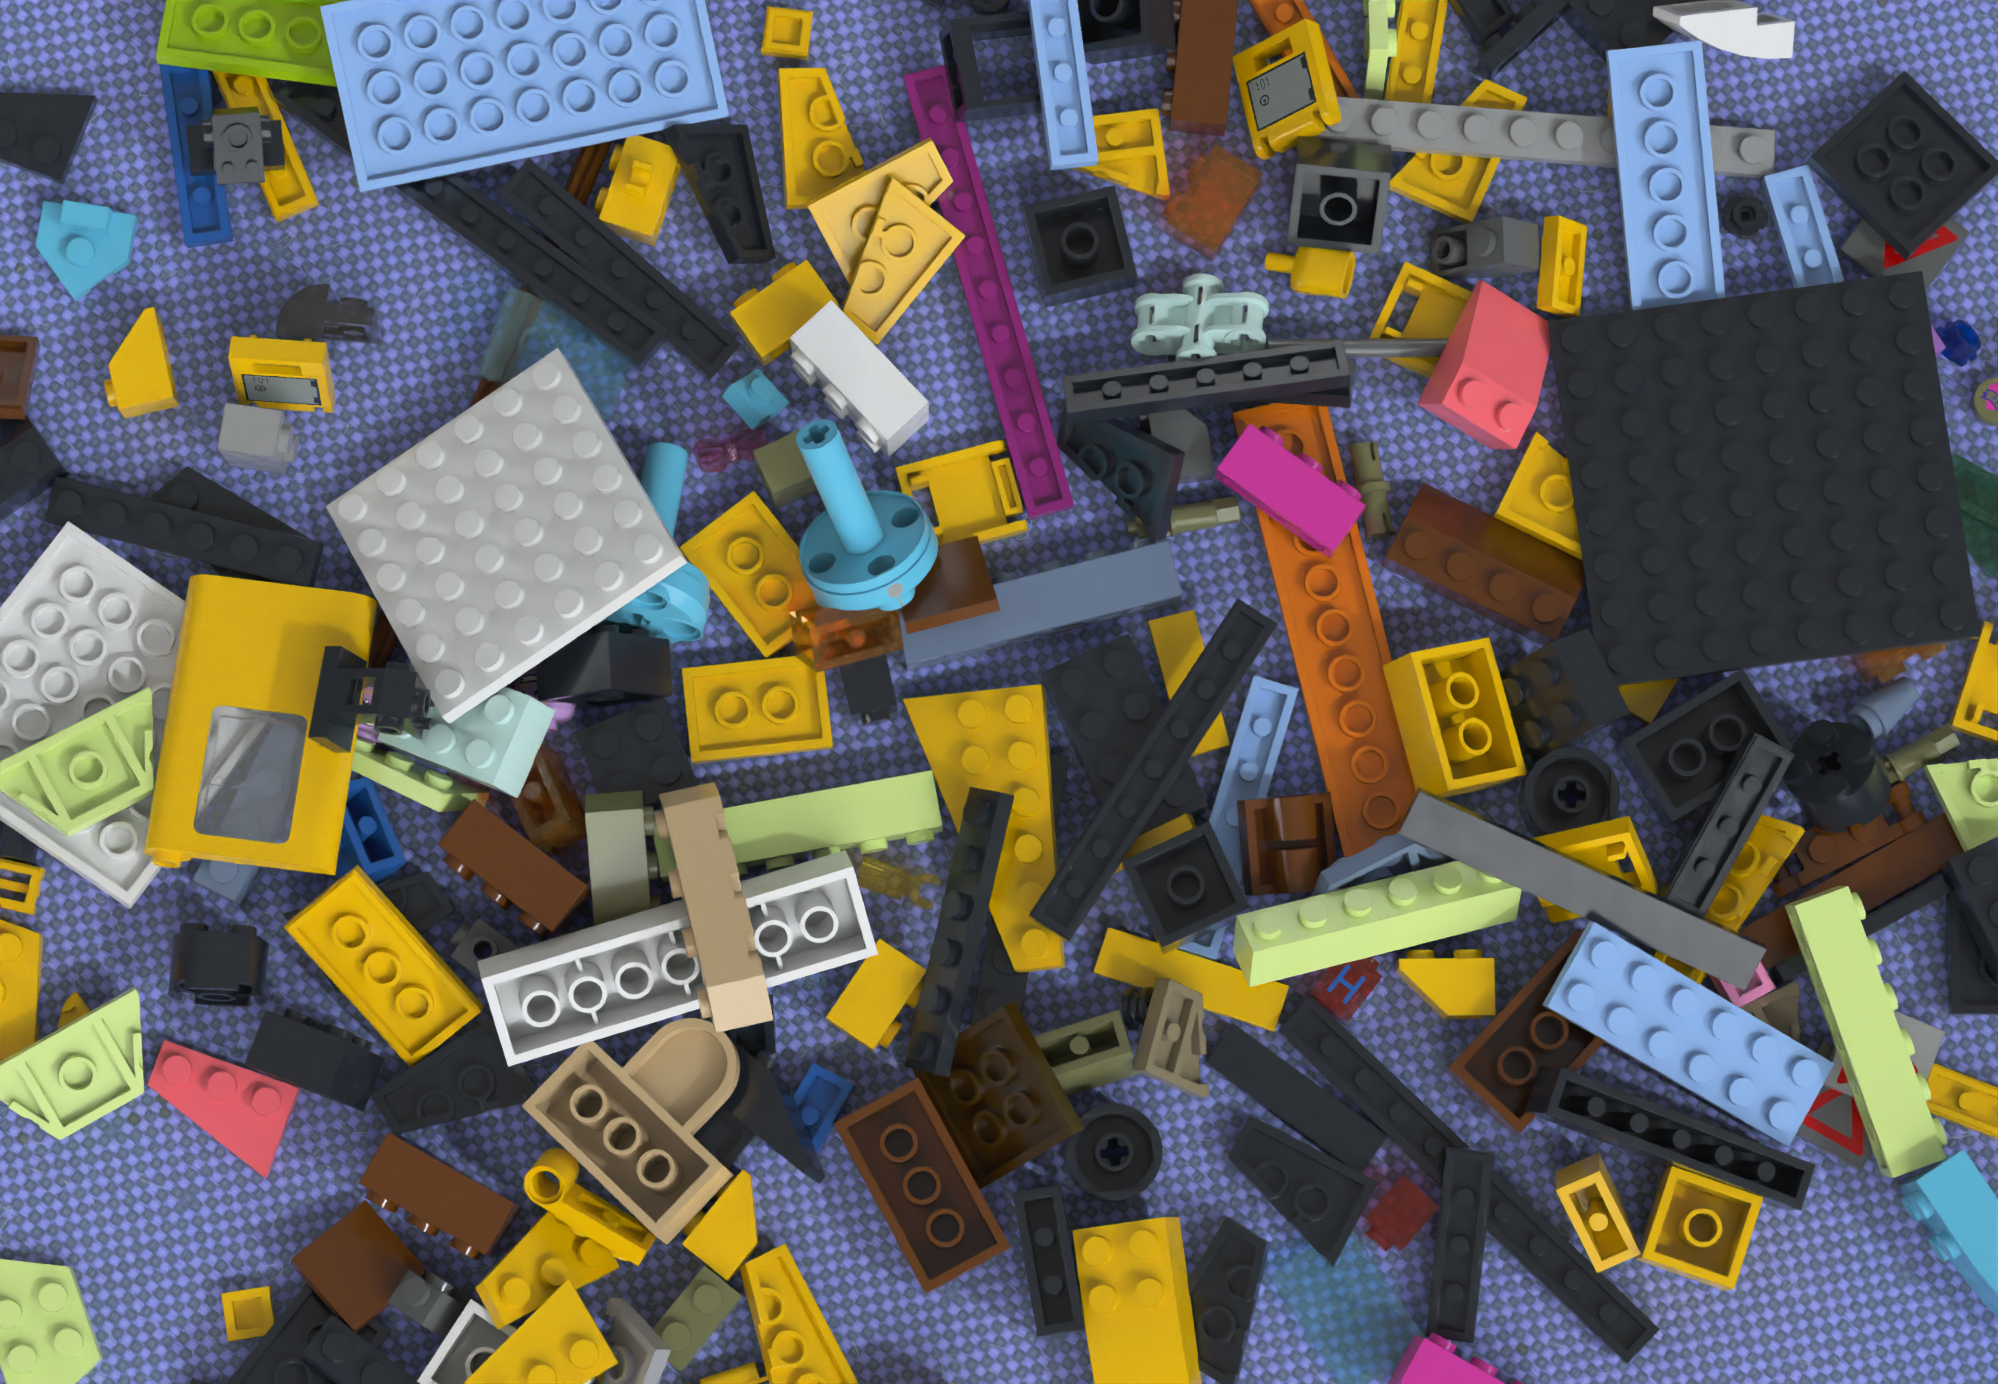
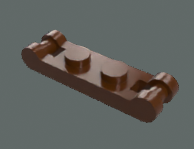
(1825, 852)

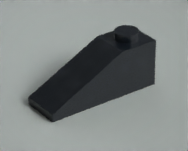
(770, 1111)

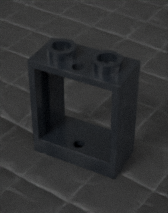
(962, 67)

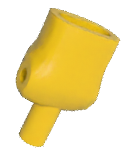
(1316, 270)

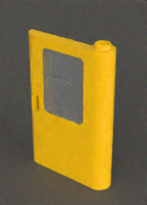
(235, 745)

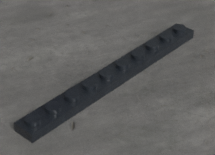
(500, 239)
(1510, 1218)

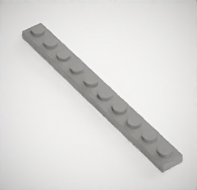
(1525, 135)

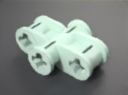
(1199, 322)

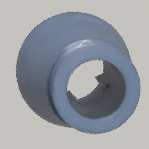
(1884, 707)

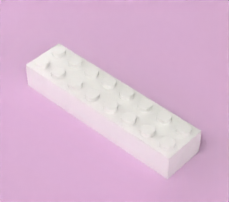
(639, 968)

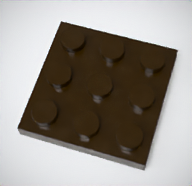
(1000, 1097)

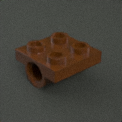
(1285, 842)

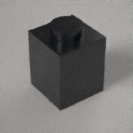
(869, 690)

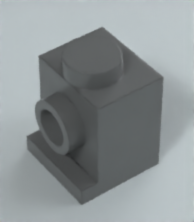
(469, 937)
(430, 1301)

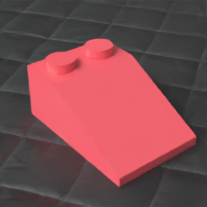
(1490, 369)

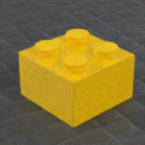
(1699, 1228)

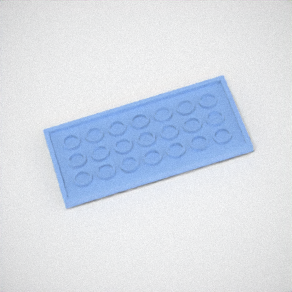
(512, 80)

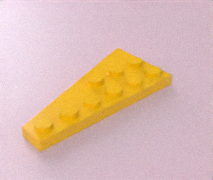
(1002, 746)

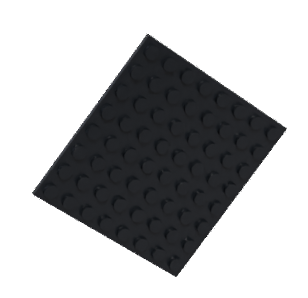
(1763, 479)

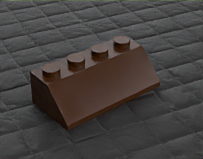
(1486, 565)

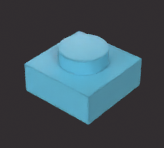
(755, 399)

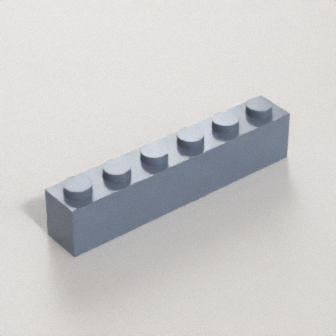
(1055, 602)

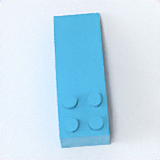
(1961, 1218)

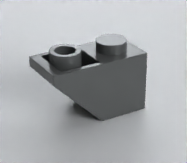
(1485, 249)
(1187, 434)

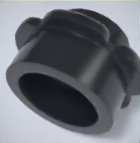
(1744, 228)

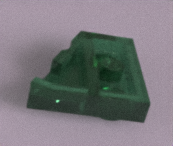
(1979, 512)

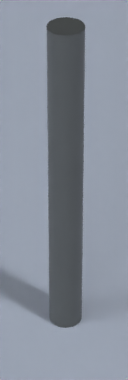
(1377, 347)

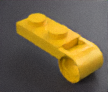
(583, 1210)

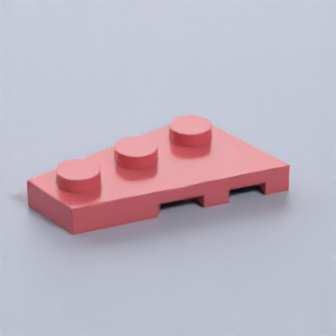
(227, 1101)

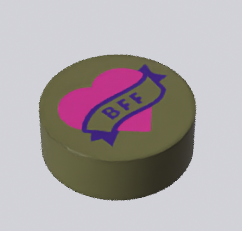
(1985, 402)

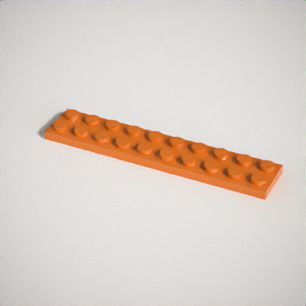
(1337, 648)

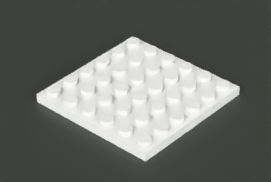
(505, 535)
(72, 644)

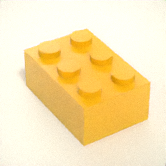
(1454, 718)

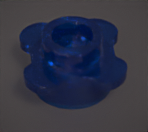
(1960, 341)

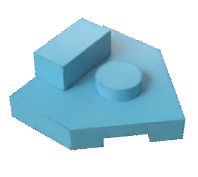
(84, 243)

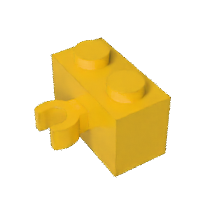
(639, 189)

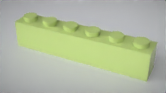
(827, 822)
(1370, 920)
(1866, 1031)

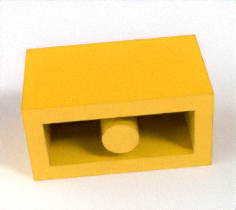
(779, 310)
(877, 997)

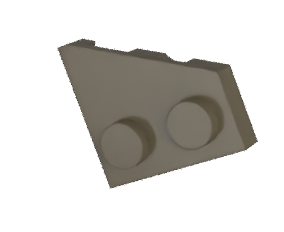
(1173, 1038)

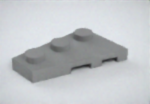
(635, 1345)

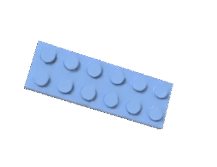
(1665, 174)
(1688, 1034)

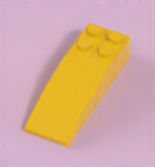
(1137, 1303)

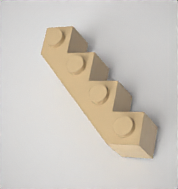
(715, 907)

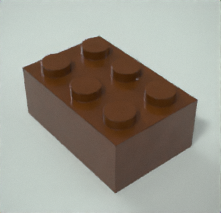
(514, 872)
(438, 1198)

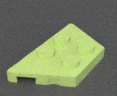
(87, 767)
(78, 1069)
(44, 1325)

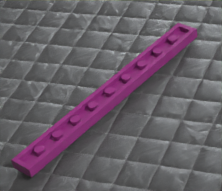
(991, 302)

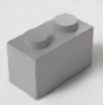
(257, 439)

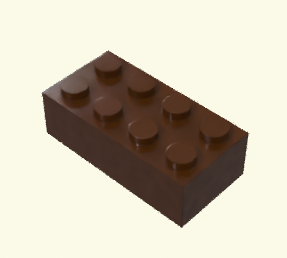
(1524, 1035)
(922, 1186)

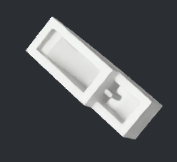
(1731, 27)

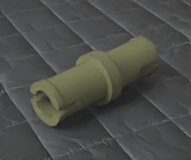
(1373, 490)

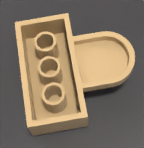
(640, 1120)

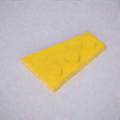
(813, 136)
(850, 208)
(898, 260)

